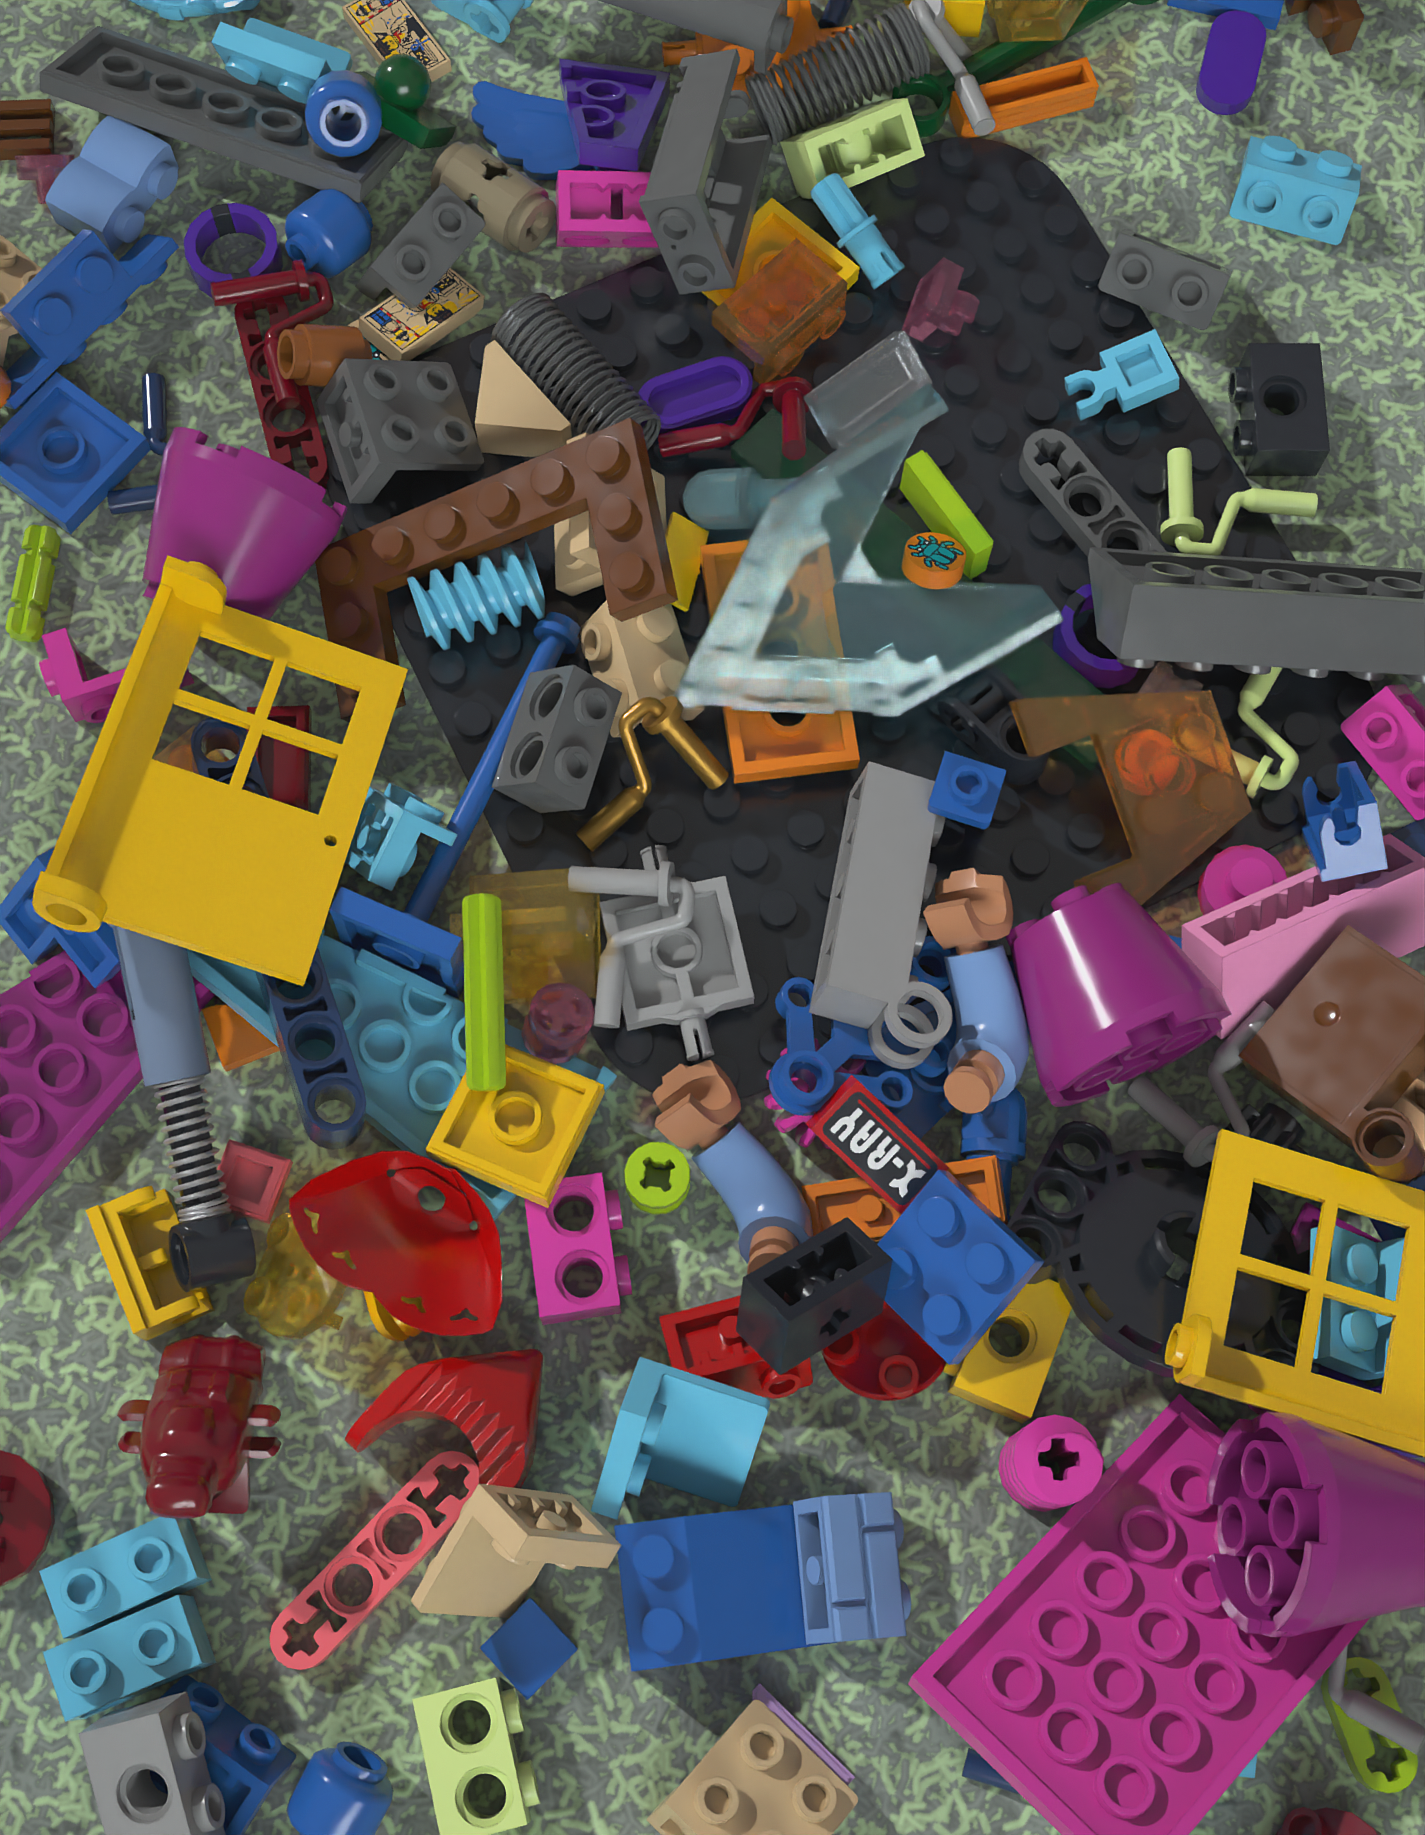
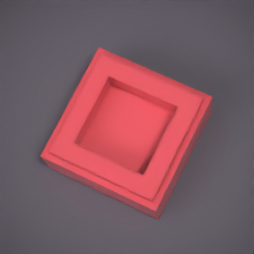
(253, 1179)

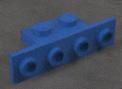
(72, 299)

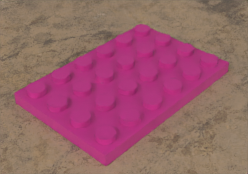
(1108, 1661)

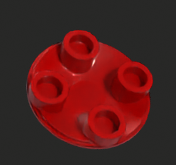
(884, 1359)

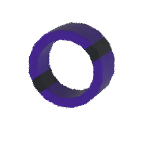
(225, 220)
(1097, 670)

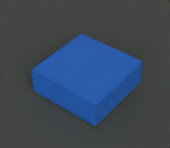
(528, 1648)

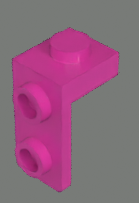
(67, 676)

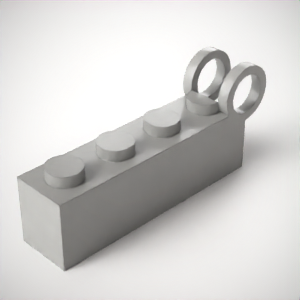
(876, 913)

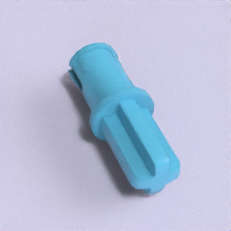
(856, 230)

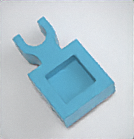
(1130, 372)

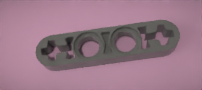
(1095, 531)

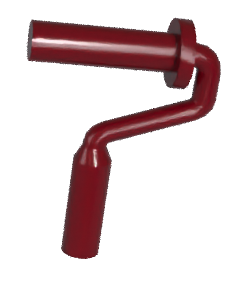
(275, 285)
(787, 399)

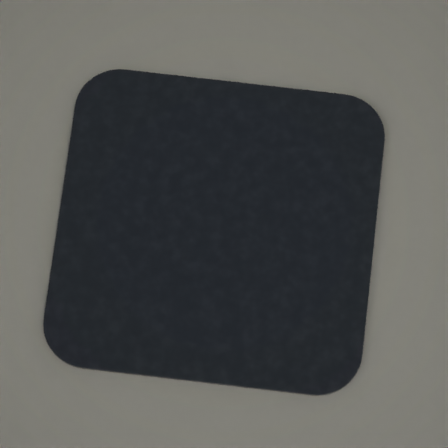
(1002, 379)

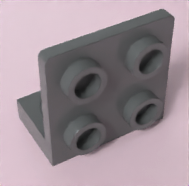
(394, 419)

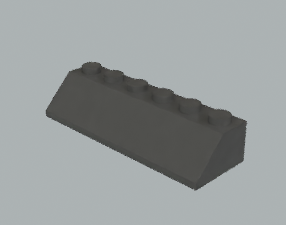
(1259, 613)

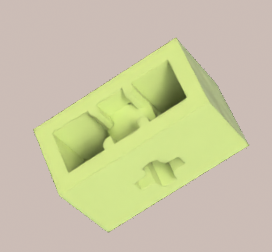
(854, 146)

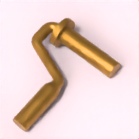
(658, 717)

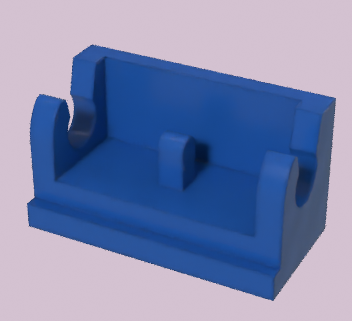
(1344, 833)

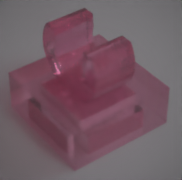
(940, 303)

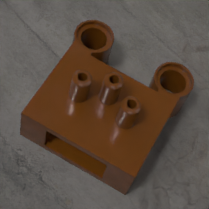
(1350, 1050)

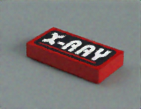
(875, 1144)

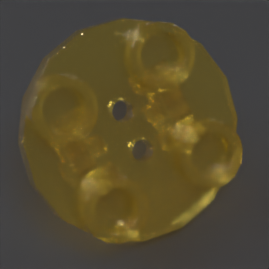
(290, 1289)

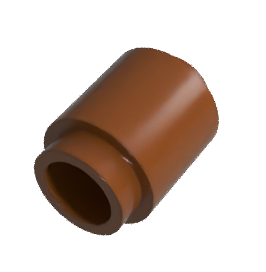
(315, 352)

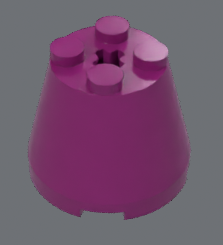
(239, 517)
(1107, 994)
(1314, 1527)

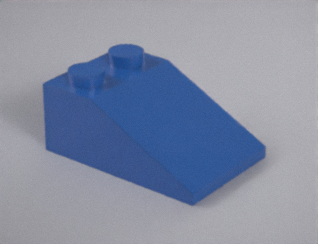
(711, 1586)

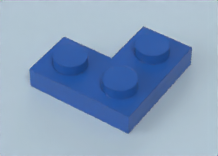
(92, 952)

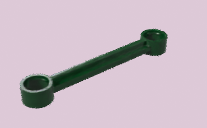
(994, 63)

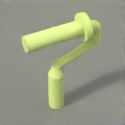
(1185, 530)
(1252, 772)

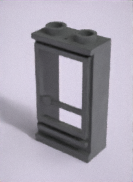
(701, 184)

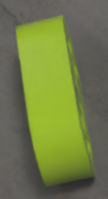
(1356, 1738)

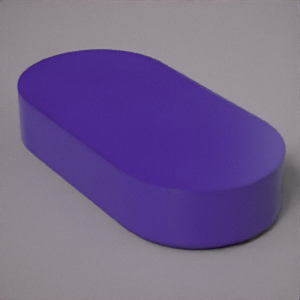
(1231, 62)
(699, 393)

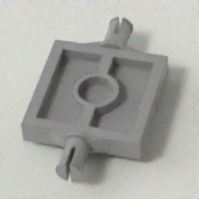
(685, 971)

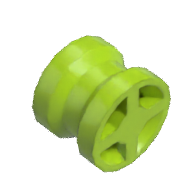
(655, 1195)

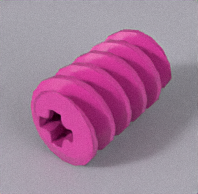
(1064, 1443)

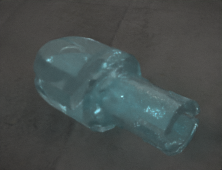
(729, 497)

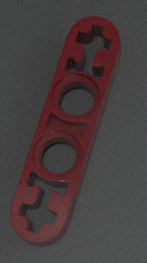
(253, 351)

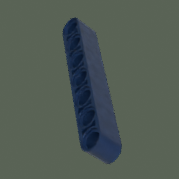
(295, 1019)

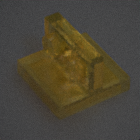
(545, 931)

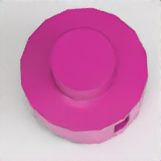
(1237, 874)

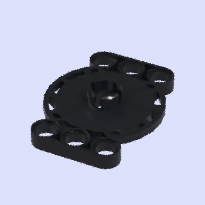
(1122, 1242)

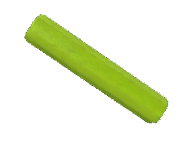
(483, 992)

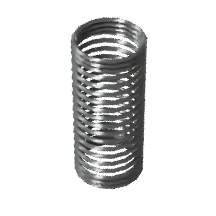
(845, 78)
(567, 367)

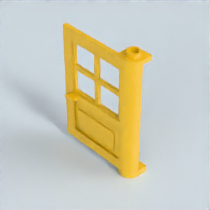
(201, 855)
(1197, 1344)

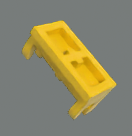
(137, 1254)

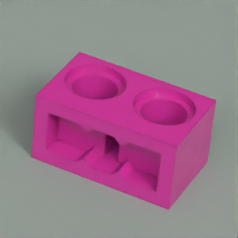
(602, 210)
(560, 1251)

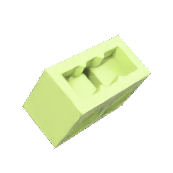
(454, 1762)

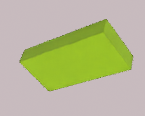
(945, 510)

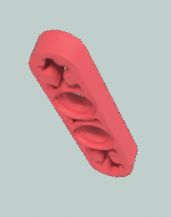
(371, 1552)

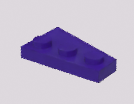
(612, 111)

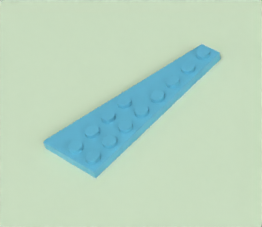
(401, 1036)

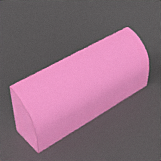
(1276, 935)

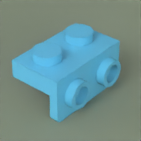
(277, 57)
(1296, 189)

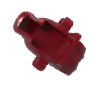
(202, 1427)

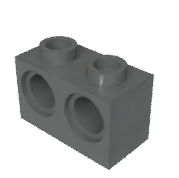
(557, 739)

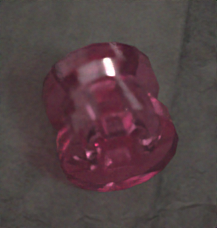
(564, 1008)

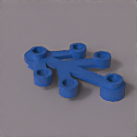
(847, 1042)

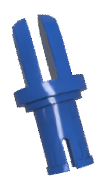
(998, 1132)

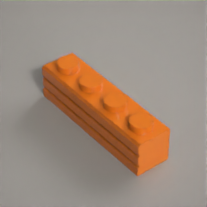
(1032, 97)

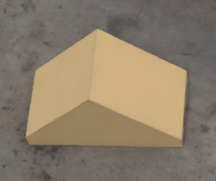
(513, 411)

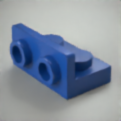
(239, 1754)

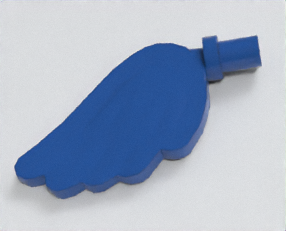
(526, 130)

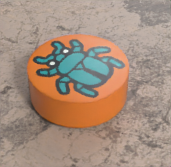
(933, 560)

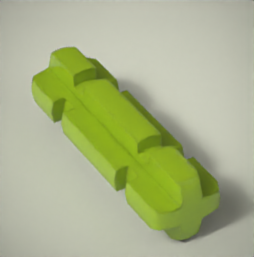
(33, 583)

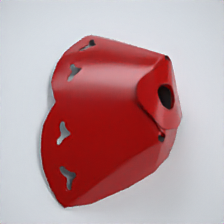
(402, 1245)

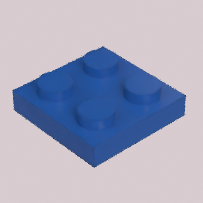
(66, 452)
(953, 1266)

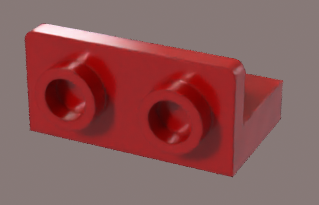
(707, 1345)

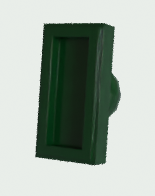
(403, 89)

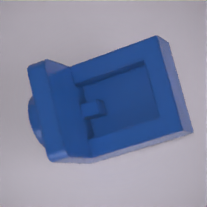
(966, 790)

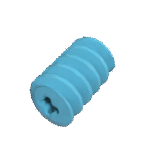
(478, 596)

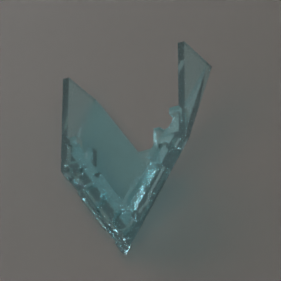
(816, 626)

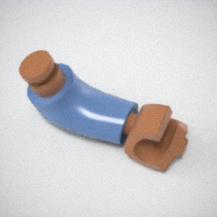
(987, 1002)
(749, 1179)

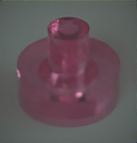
(42, 169)

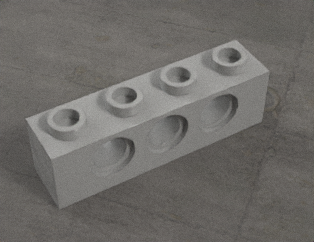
(159, 1738)

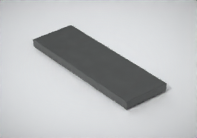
(210, 111)

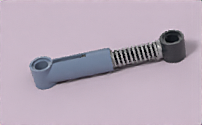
(210, 1240)

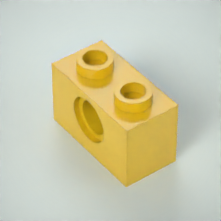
(1014, 1383)

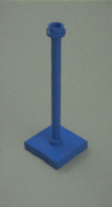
(406, 935)

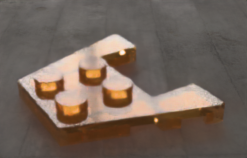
(1163, 769)

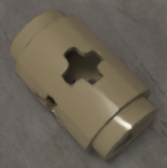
(513, 208)

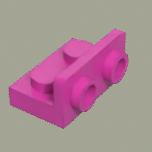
(1392, 740)

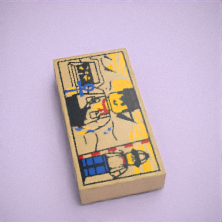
(393, 28)
(409, 331)

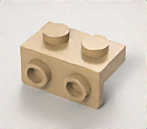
(637, 657)

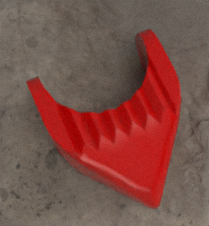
(483, 1395)

